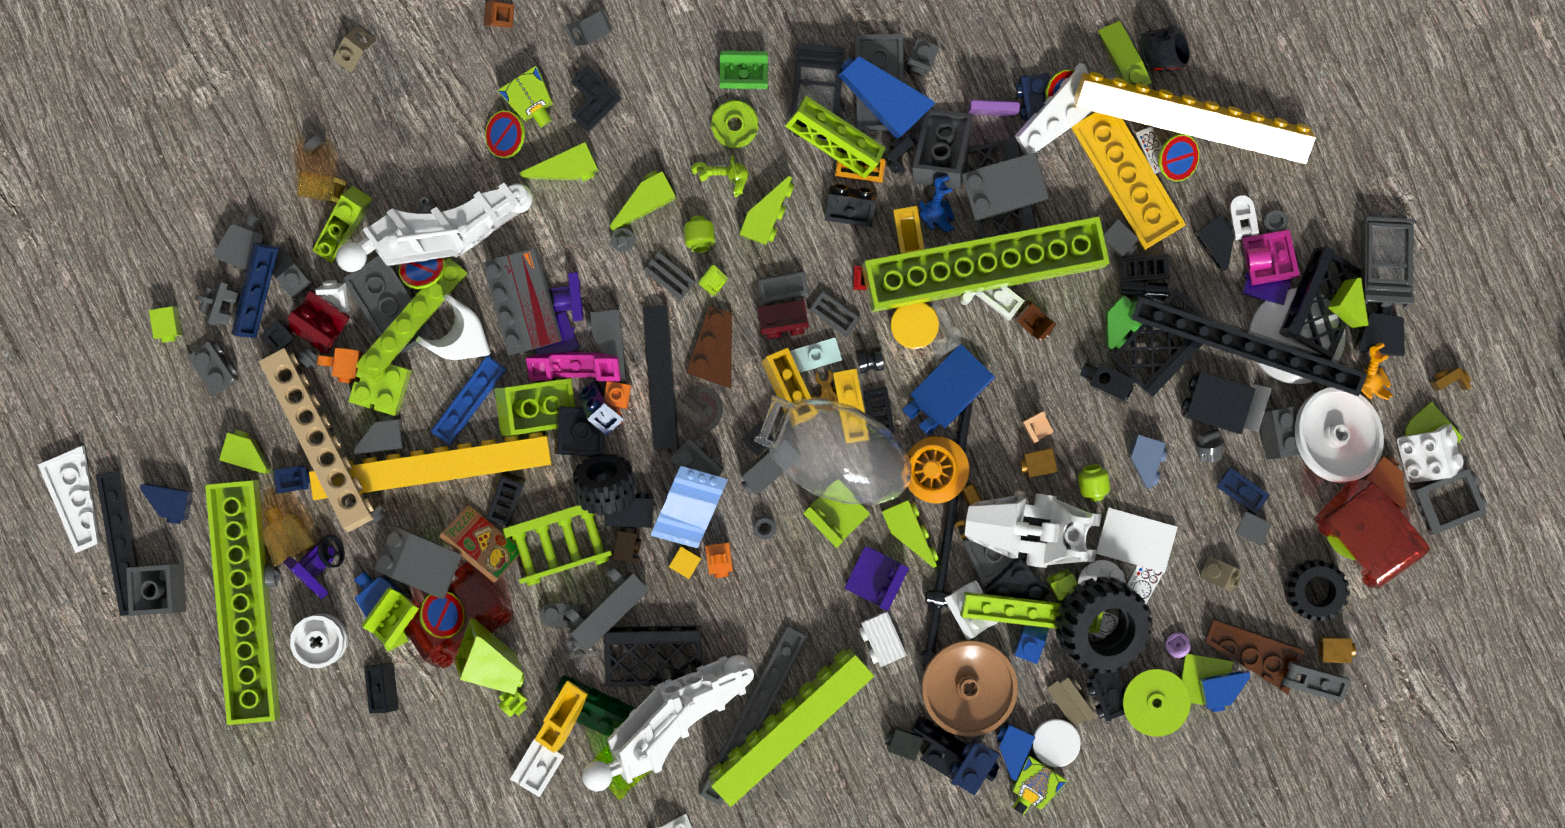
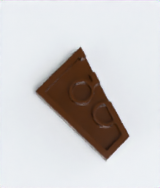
(713, 349)

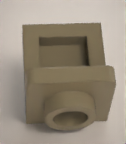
(1221, 574)

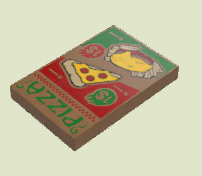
(480, 543)

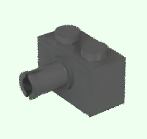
(1279, 433)

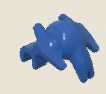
(937, 209)

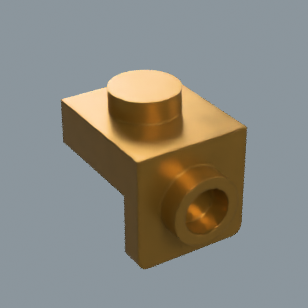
(1445, 378)

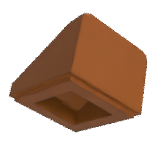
(499, 14)

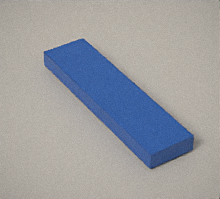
(468, 400)

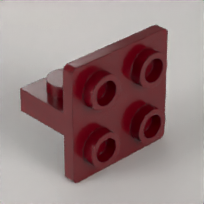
(318, 321)

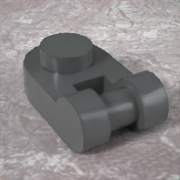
(553, 615)

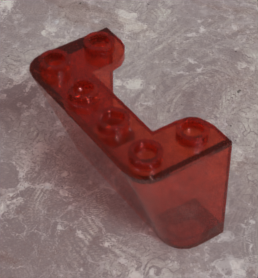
(480, 602)

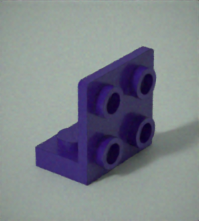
(876, 577)

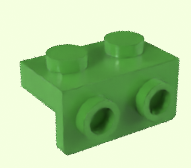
(744, 69)

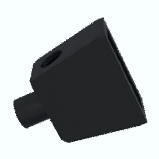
(1382, 329)
(1119, 386)

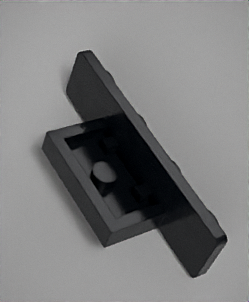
(943, 748)

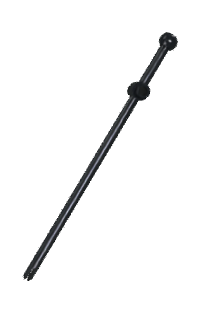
(936, 597)

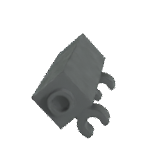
(607, 611)

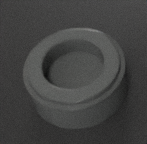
(1275, 220)

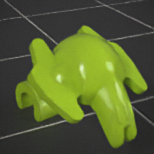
(735, 172)

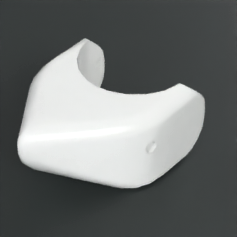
(464, 339)

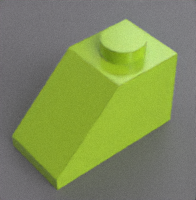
(244, 452)

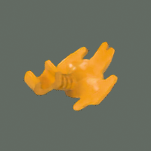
(1376, 376)

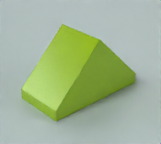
(1350, 303)

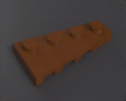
(1254, 651)

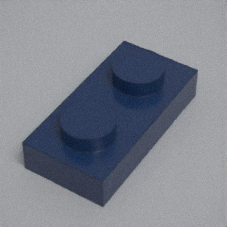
(1242, 490)

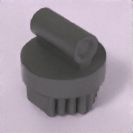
(1209, 446)

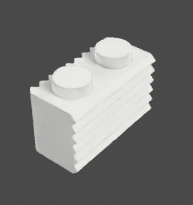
(883, 639)

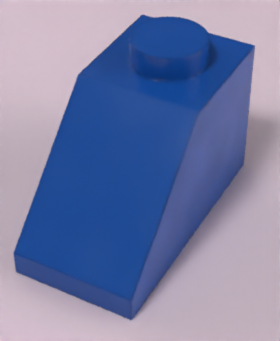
(1030, 643)
(1222, 689)
(1014, 747)

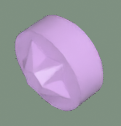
(1178, 645)

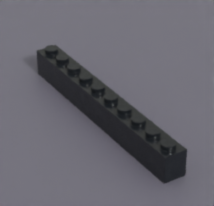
(1247, 344)

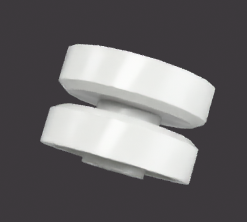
(305, 644)

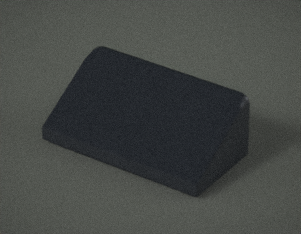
(381, 688)

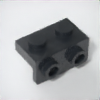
(1108, 693)

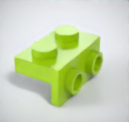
(390, 616)

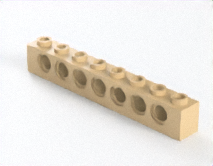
(274, 368)

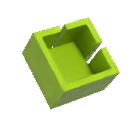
(384, 393)

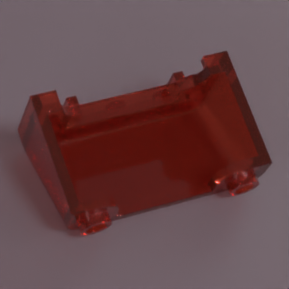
(1372, 531)

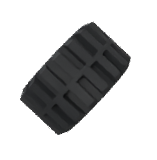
(604, 484)
(1336, 596)

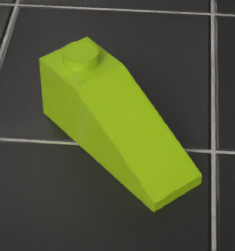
(1123, 55)
(570, 165)
(647, 197)

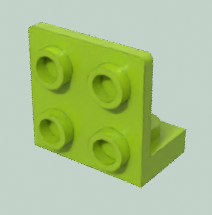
(835, 518)

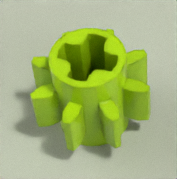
(513, 703)

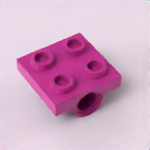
(1270, 257)

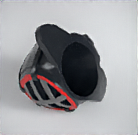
(1165, 49)

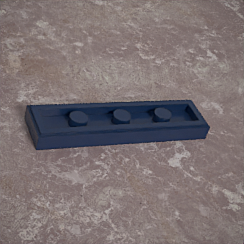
(254, 290)

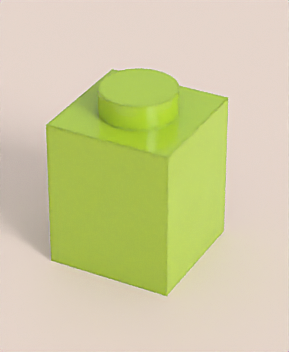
(165, 324)

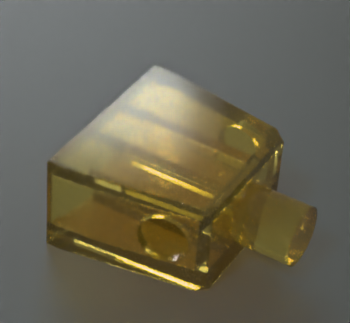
(320, 187)
(285, 536)

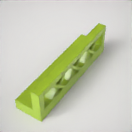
(838, 134)

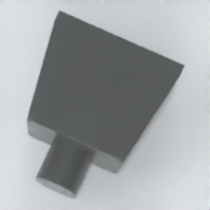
(238, 242)

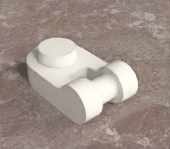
(1241, 209)

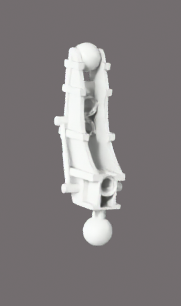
(422, 237)
(666, 715)

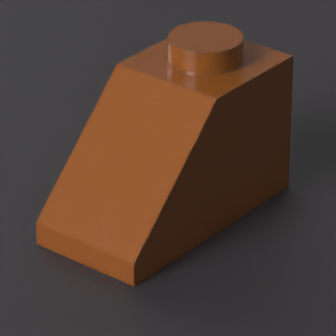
(1389, 479)

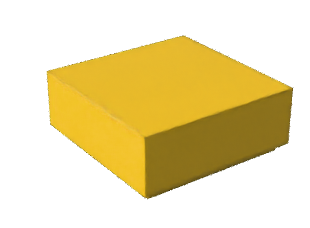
(685, 562)

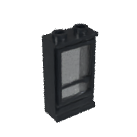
(817, 78)

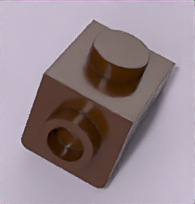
(1034, 321)

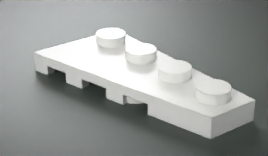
(1055, 116)
(72, 494)

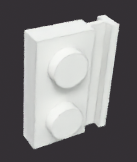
(536, 768)

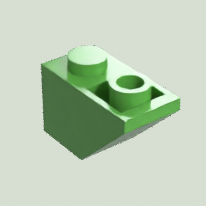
(1119, 323)

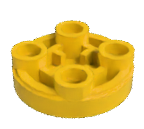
(914, 325)

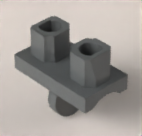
(221, 293)

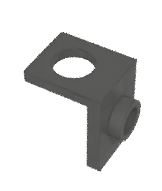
(589, 29)

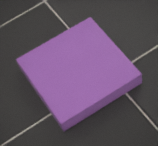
(994, 108)

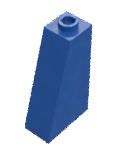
(885, 96)

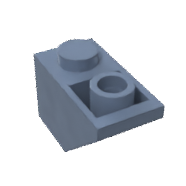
(1145, 459)

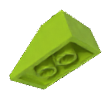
(532, 405)

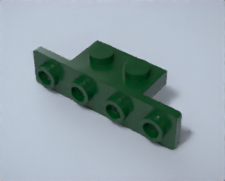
(599, 710)

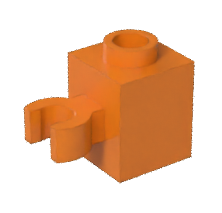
(343, 364)
(618, 395)
(719, 559)

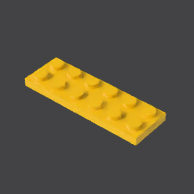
(1128, 177)

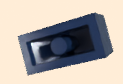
(169, 502)

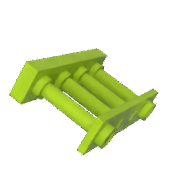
(541, 527)

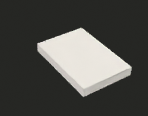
(1136, 540)

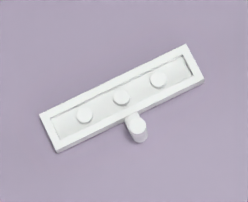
(1000, 299)

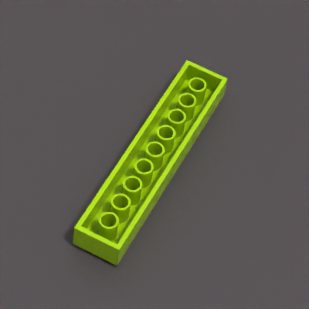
(985, 264)
(242, 602)

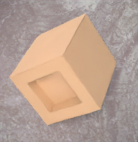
(1037, 426)

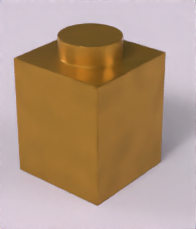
(1038, 463)
(1336, 649)

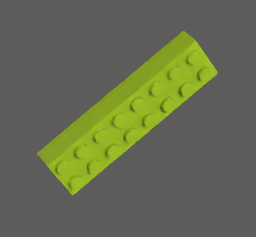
(789, 726)

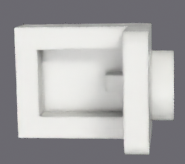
(335, 293)

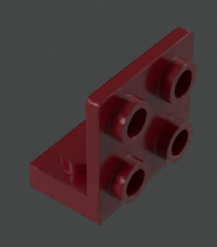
(783, 318)

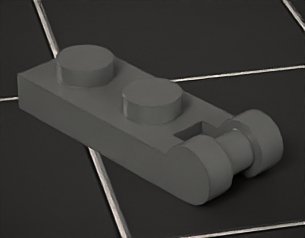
(1316, 681)

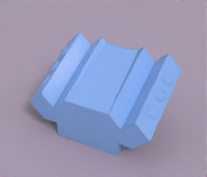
(689, 507)

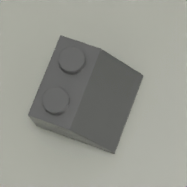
(156, 589)

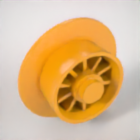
(938, 469)

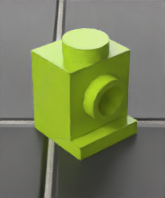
(1062, 583)

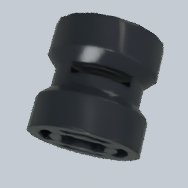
(865, 361)

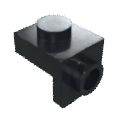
(898, 148)

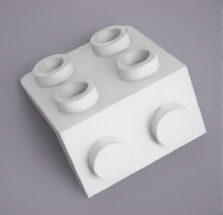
(1430, 455)

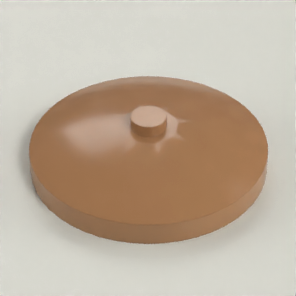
(969, 688)

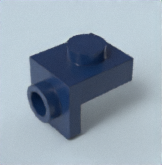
(291, 479)

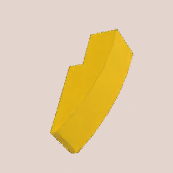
(908, 230)
(561, 717)

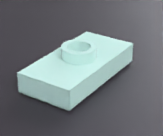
(816, 355)

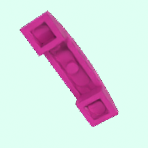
(573, 364)

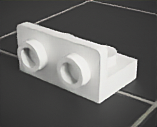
(970, 627)

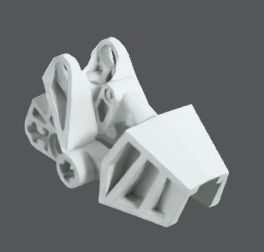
(1000, 526)

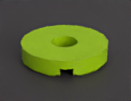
(731, 110)

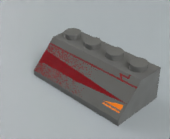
(522, 301)

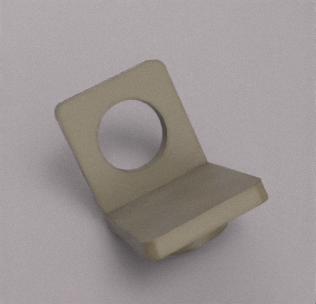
(351, 49)

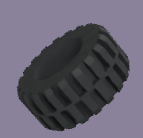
(1126, 639)

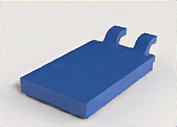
(948, 389)

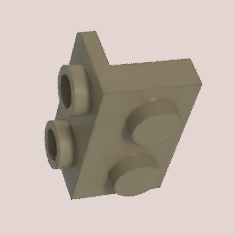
(1067, 697)

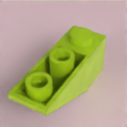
(763, 216)
(342, 223)
(905, 527)

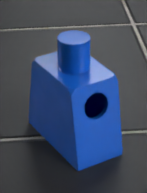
(373, 591)

